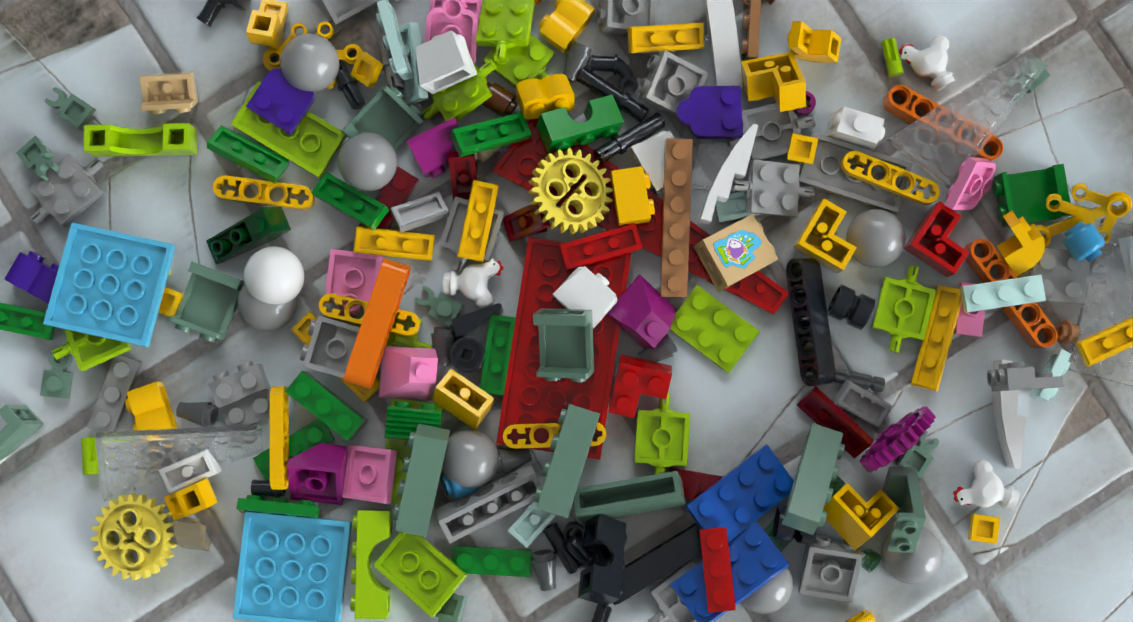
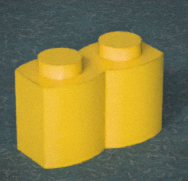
(565, 23)
(544, 95)
(151, 407)

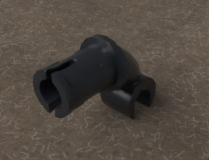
(212, 9)
(615, 65)

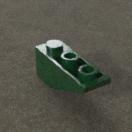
(249, 234)

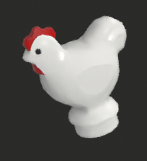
(930, 61)
(473, 282)
(987, 489)

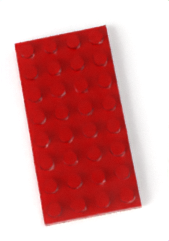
(532, 398)

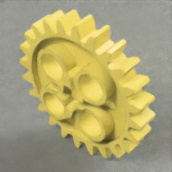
(553, 174)
(120, 554)

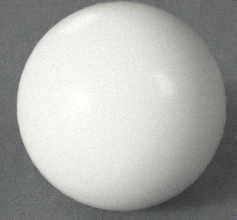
(274, 275)

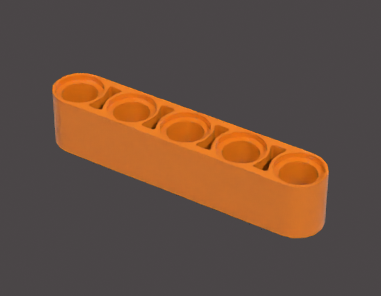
(907, 113)
(1037, 320)
(377, 323)

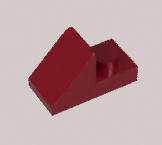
(462, 173)
(525, 223)
(695, 482)

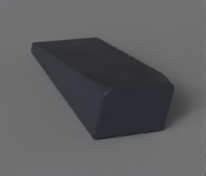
(469, 322)

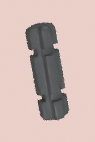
(860, 379)

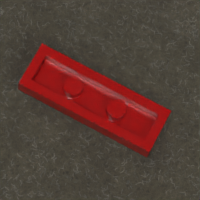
(600, 246)
(717, 569)

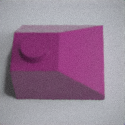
(432, 148)
(643, 313)
(318, 474)

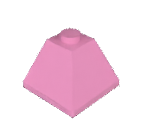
(408, 373)

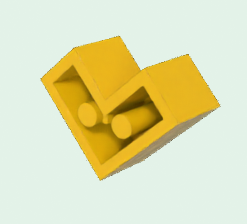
(777, 78)
(819, 241)
(857, 519)

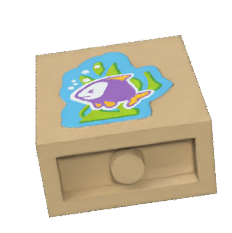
(735, 252)

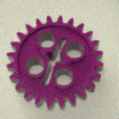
(897, 439)

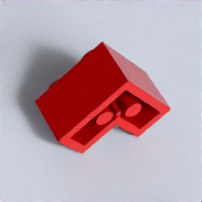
(931, 240)
(638, 377)

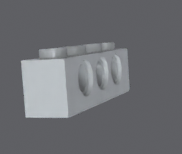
(488, 503)

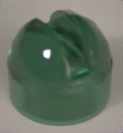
(870, 560)

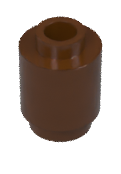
(501, 102)

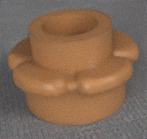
(1067, 332)

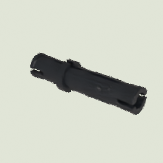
(603, 88)
(621, 142)

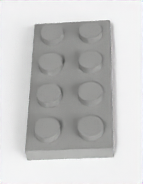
(828, 176)

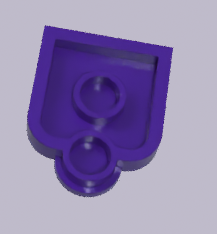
(280, 102)
(713, 112)

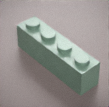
(567, 461)
(422, 479)
(813, 479)
(630, 496)

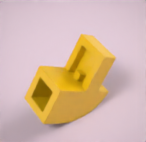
(267, 24)
(813, 45)
(1023, 248)
(191, 499)

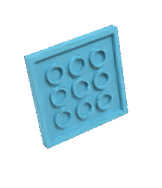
(109, 284)
(291, 568)

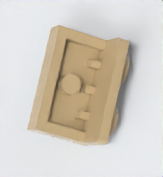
(168, 92)

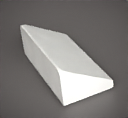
(189, 471)

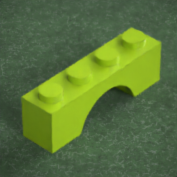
(165, 140)
(370, 597)

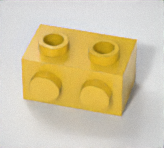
(631, 196)
(463, 399)

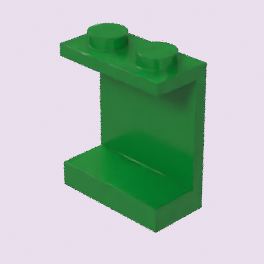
(1027, 194)

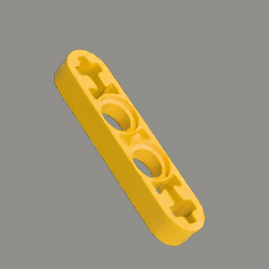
(888, 182)
(264, 191)
(339, 301)
(552, 428)
(279, 437)

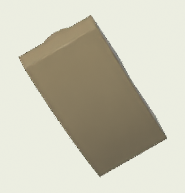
(191, 534)

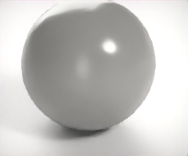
(309, 62)
(367, 161)
(877, 237)
(264, 315)
(470, 459)
(916, 566)
(771, 595)

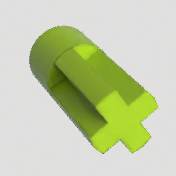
(892, 57)
(89, 456)

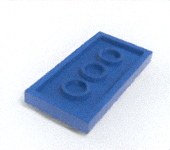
(742, 494)
(753, 564)

